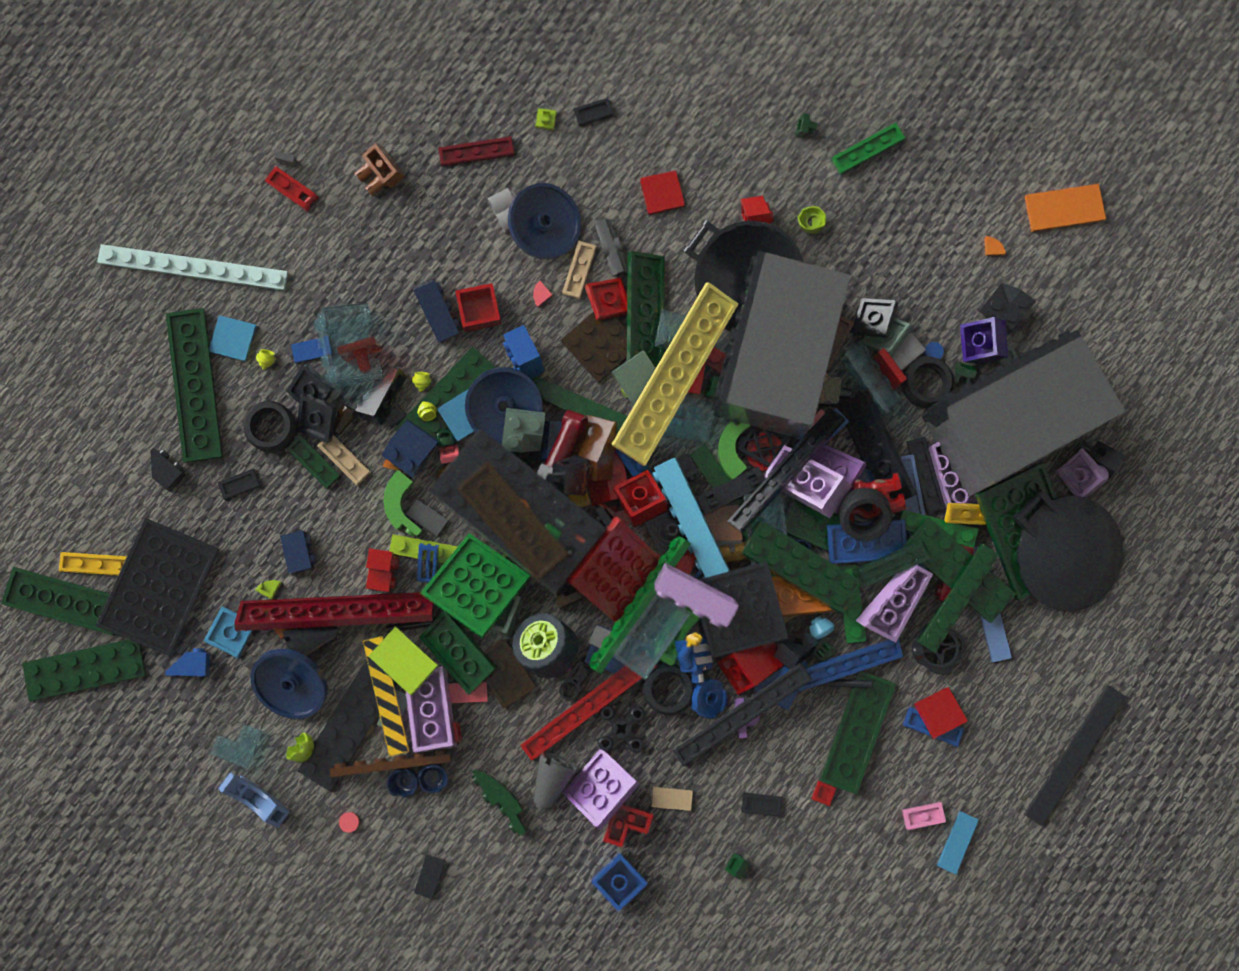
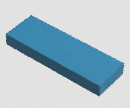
(957, 842)

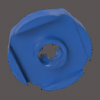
(700, 695)

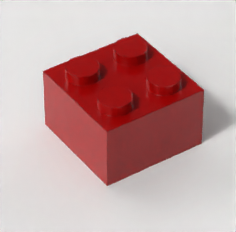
(478, 307)

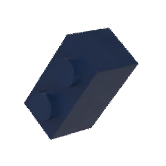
(297, 552)

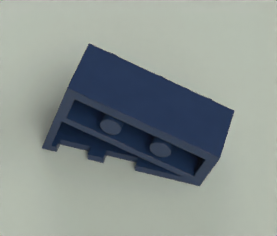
(436, 310)

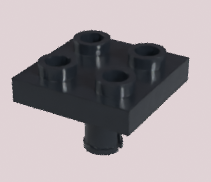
(663, 530)

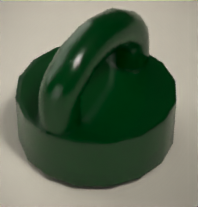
(447, 441)

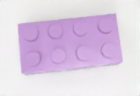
(814, 485)
(696, 595)
(432, 714)

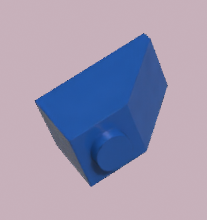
(191, 664)

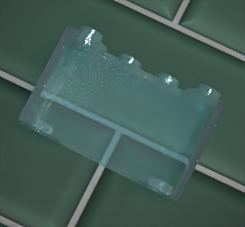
(344, 326)

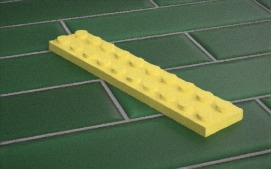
(675, 374)

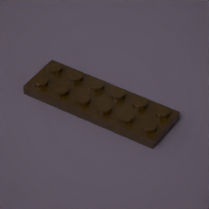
(512, 521)

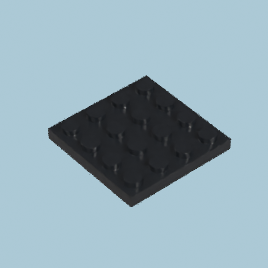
(758, 611)

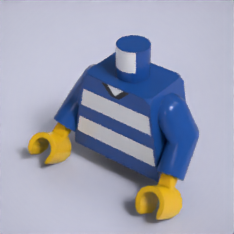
(694, 656)

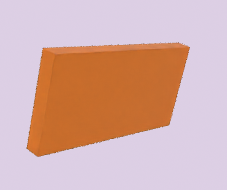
(1065, 207)

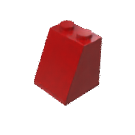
(749, 666)

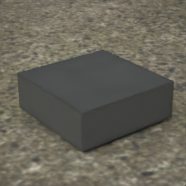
(286, 159)

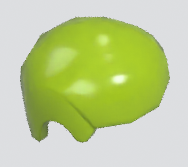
(818, 219)
(300, 755)

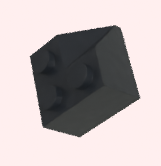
(1007, 304)

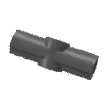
(611, 247)

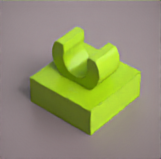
(546, 119)

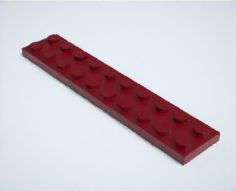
(333, 611)

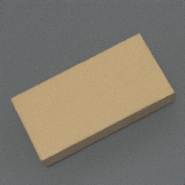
(672, 798)

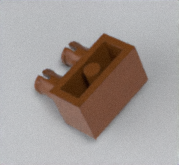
(383, 166)

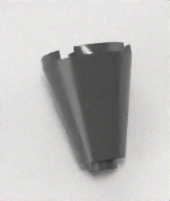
(552, 779)

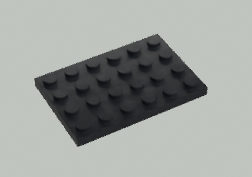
(157, 587)

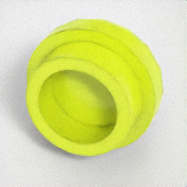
(265, 358)
(421, 380)
(427, 411)

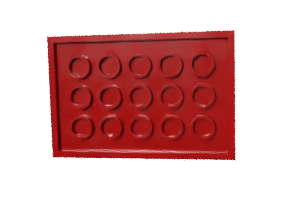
(614, 569)

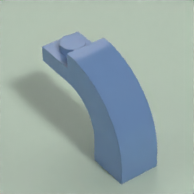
(256, 798)

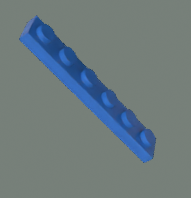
(852, 663)

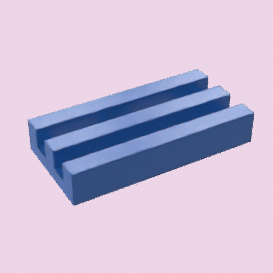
(429, 548)

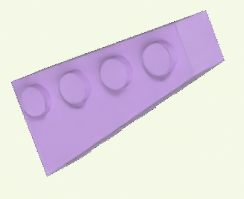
(948, 480)
(895, 603)

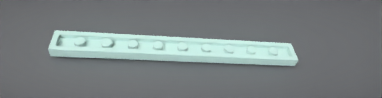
(192, 267)

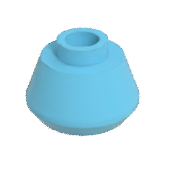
(821, 627)

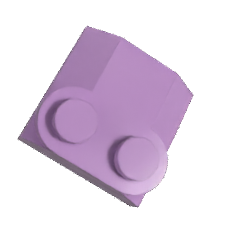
(1082, 474)

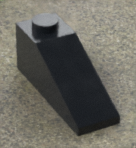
(380, 398)

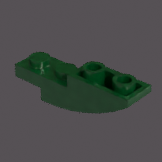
(496, 792)

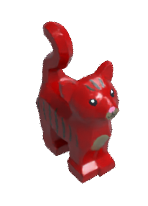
(883, 486)

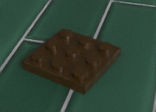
(598, 345)

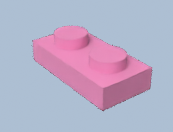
(923, 815)

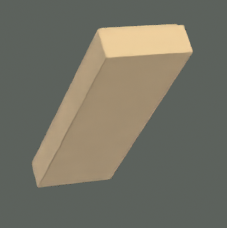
(579, 270)
(345, 460)

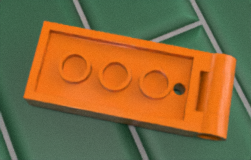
(795, 602)

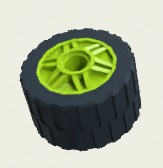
(545, 645)

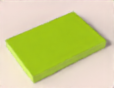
(403, 661)

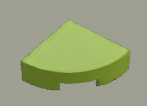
(269, 588)

